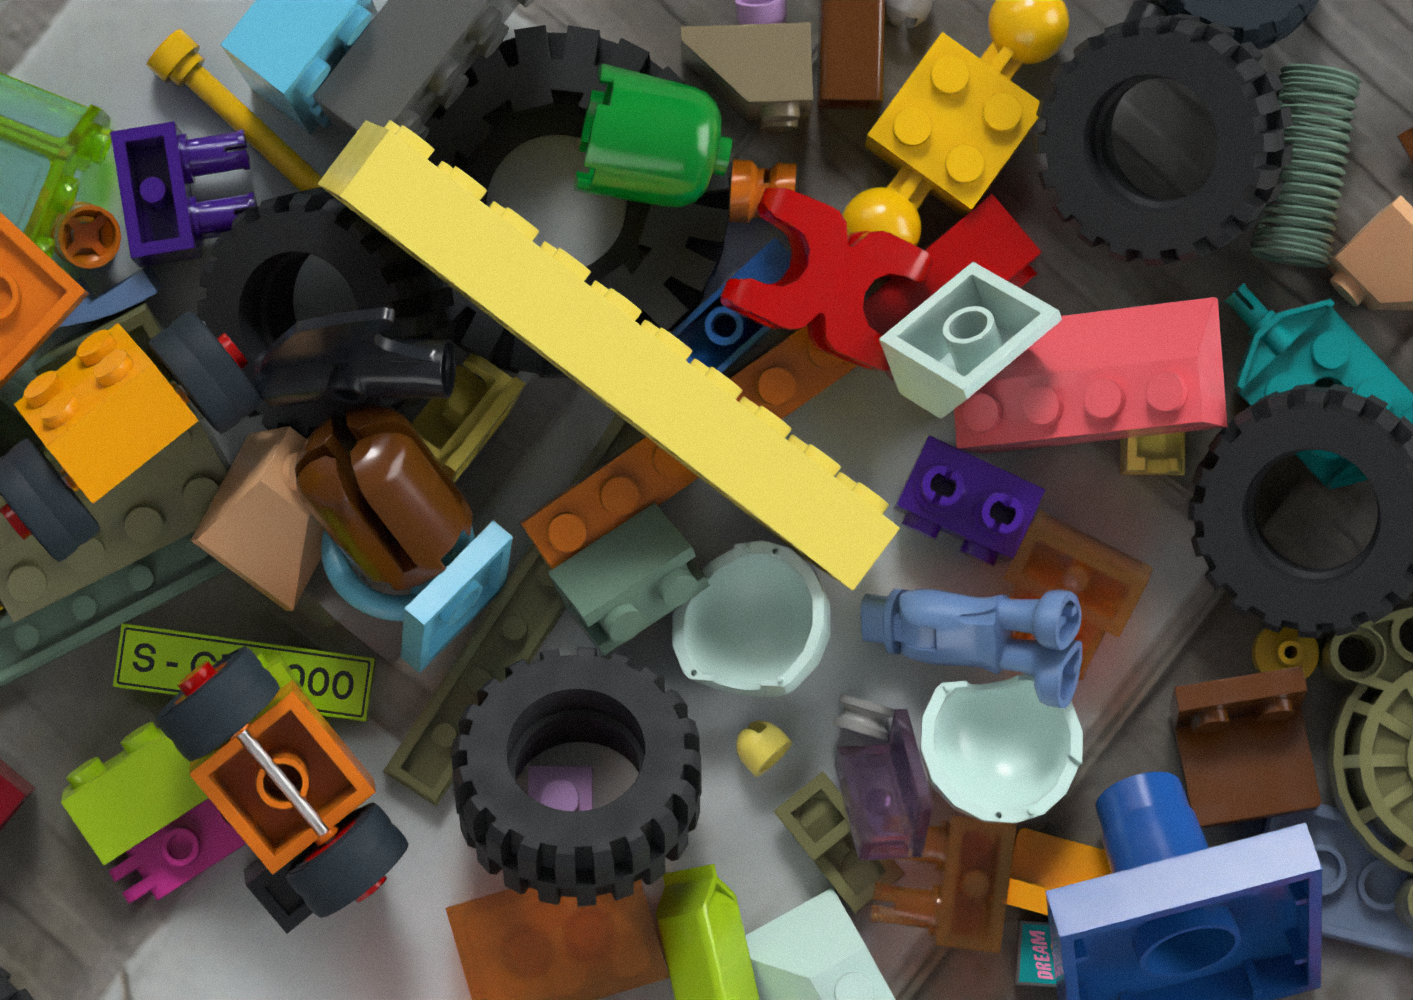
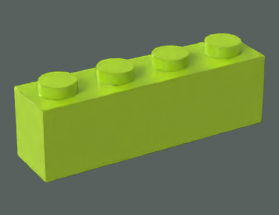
(141, 786)

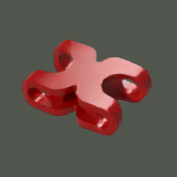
(825, 278)

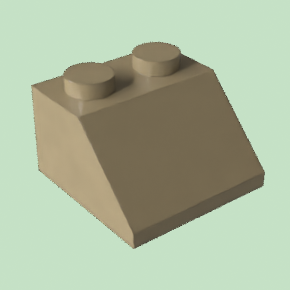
(755, 69)

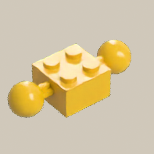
(958, 119)

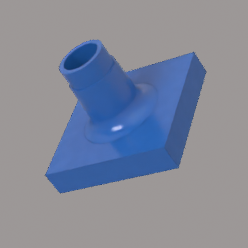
(1185, 914)

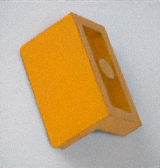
(1048, 863)

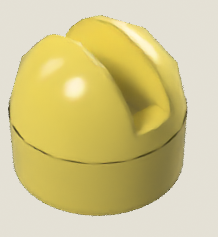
(761, 746)

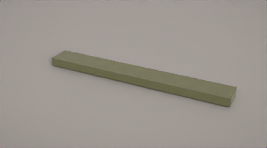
(507, 633)

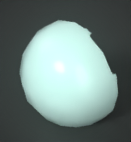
(755, 624)
(999, 749)

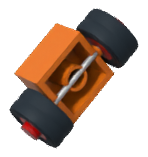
(283, 780)

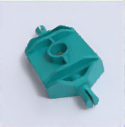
(1309, 347)

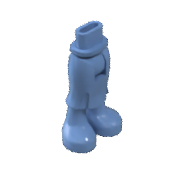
(978, 633)

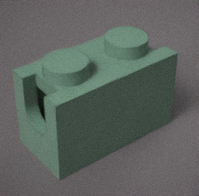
(628, 579)

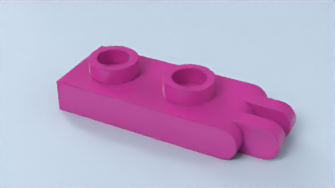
(178, 852)

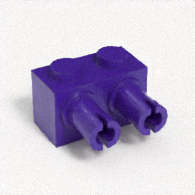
(156, 195)
(968, 501)

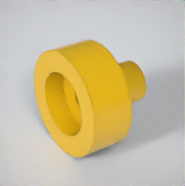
(1270, 647)

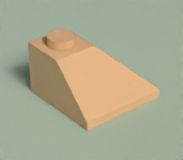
(1378, 261)
(260, 521)

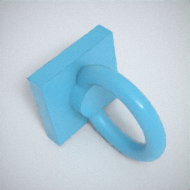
(441, 606)

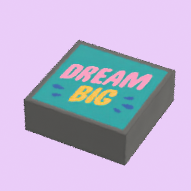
(1034, 954)

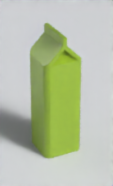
(704, 937)

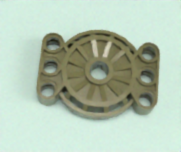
(1378, 745)

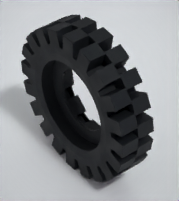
(543, 88)

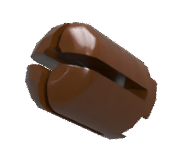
(381, 495)

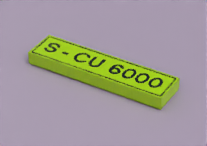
(160, 658)

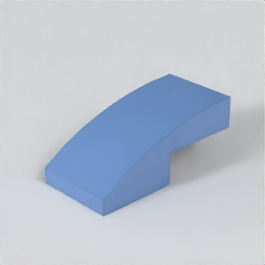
(117, 298)

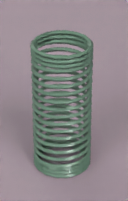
(1297, 242)

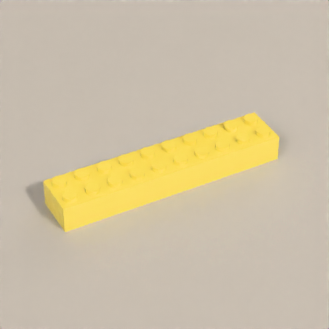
(598, 345)

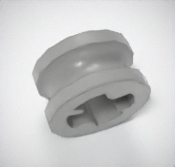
(864, 717)

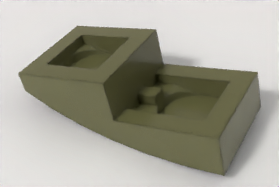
(822, 828)

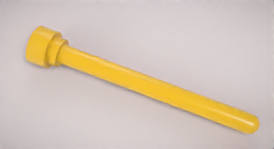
(179, 61)

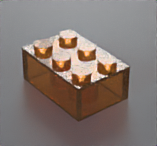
(556, 952)

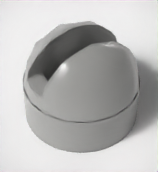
(912, 11)

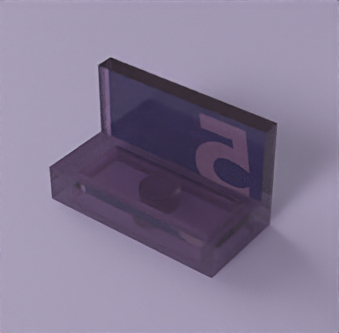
(886, 794)

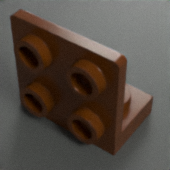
(1245, 747)

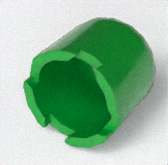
(650, 140)

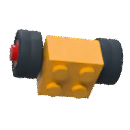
(109, 417)

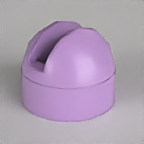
(761, 11)

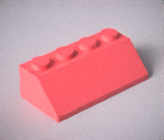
(1104, 381)

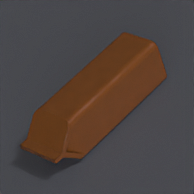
(850, 54)

